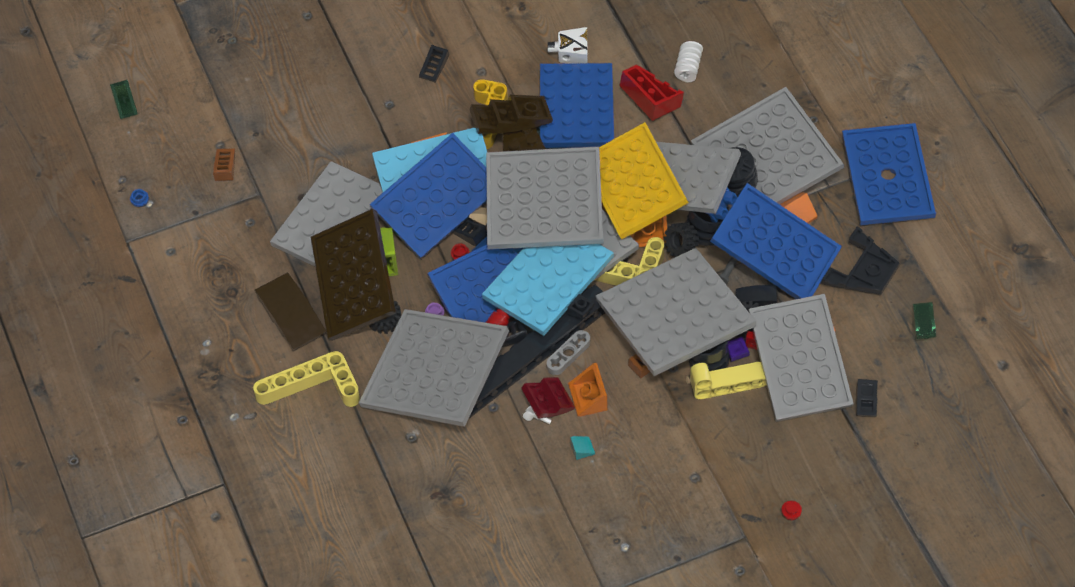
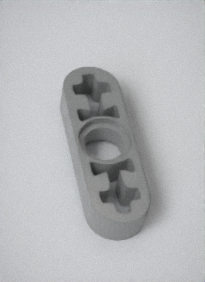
(565, 360)

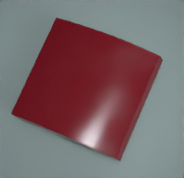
(548, 397)

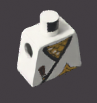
(571, 46)

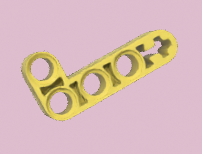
(726, 380)

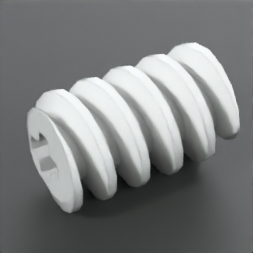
(688, 61)

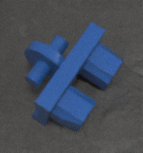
(728, 199)

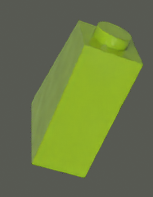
(389, 248)

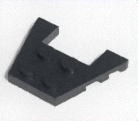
(871, 270)

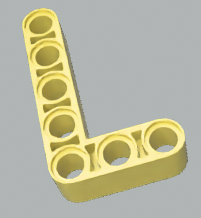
(650, 256)
(310, 378)

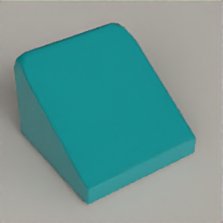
(581, 446)

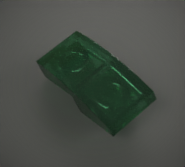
(924, 320)

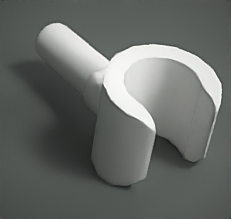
(530, 414)

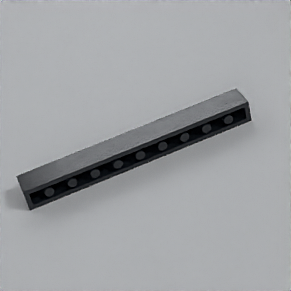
(533, 351)

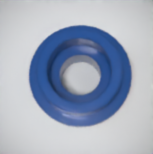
(136, 195)

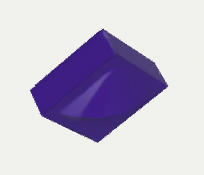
(737, 349)

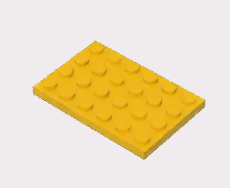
(637, 181)

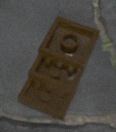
(511, 115)
(290, 311)

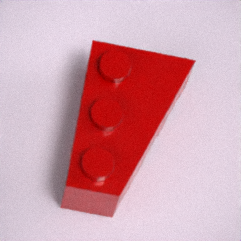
(649, 93)

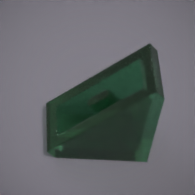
(123, 99)

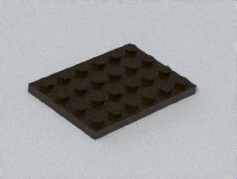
(352, 274)

